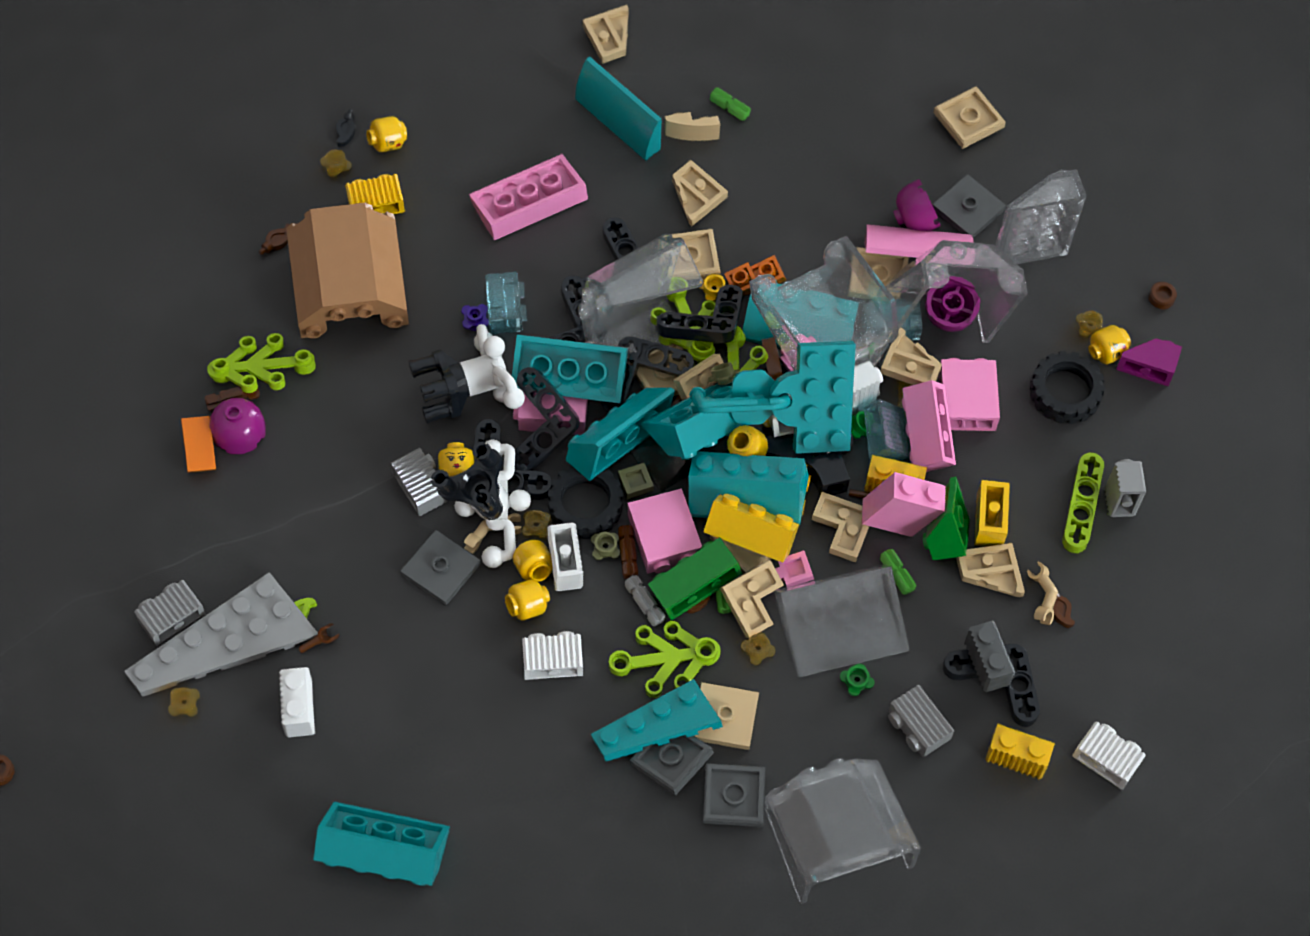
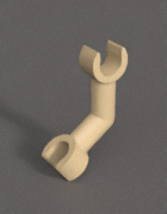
(474, 539)
(1045, 612)

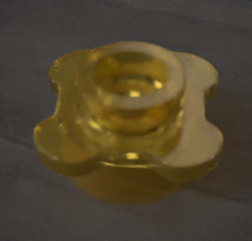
(332, 157)
(1089, 317)
(536, 516)
(758, 640)
(178, 696)

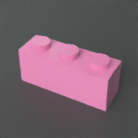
(928, 425)

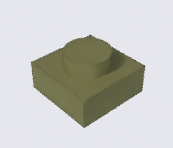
(635, 480)

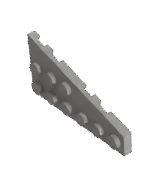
(234, 633)

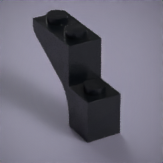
(826, 468)

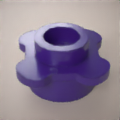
(472, 323)

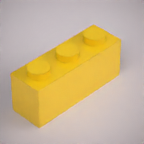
(751, 527)

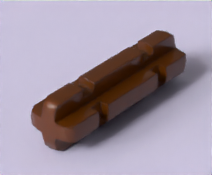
(214, 400)
(627, 551)

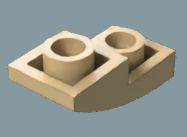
(683, 127)

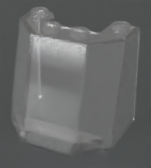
(993, 274)
(622, 294)
(830, 304)
(838, 822)

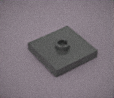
(969, 207)
(440, 567)
(673, 762)
(734, 795)

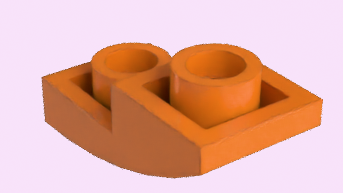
(743, 274)
(198, 444)

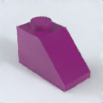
(1151, 361)

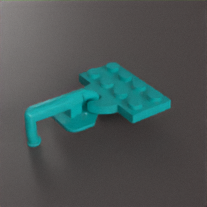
(817, 402)

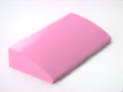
(529, 196)
(906, 241)

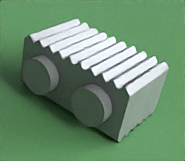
(414, 477)
(1125, 488)
(169, 612)
(920, 721)

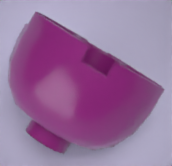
(915, 208)
(953, 305)
(237, 425)

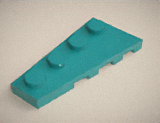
(667, 717)

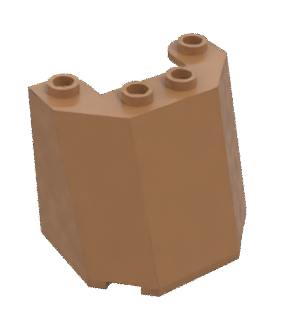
(346, 267)

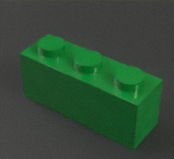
(695, 578)

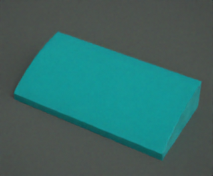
(619, 109)
(573, 367)

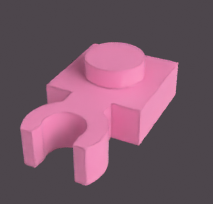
(795, 569)

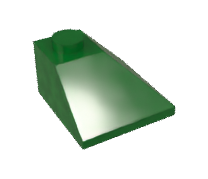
(949, 532)

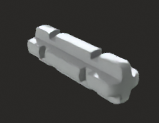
(644, 600)

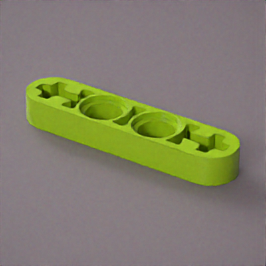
(1083, 502)

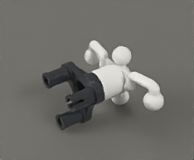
(467, 378)
(485, 491)

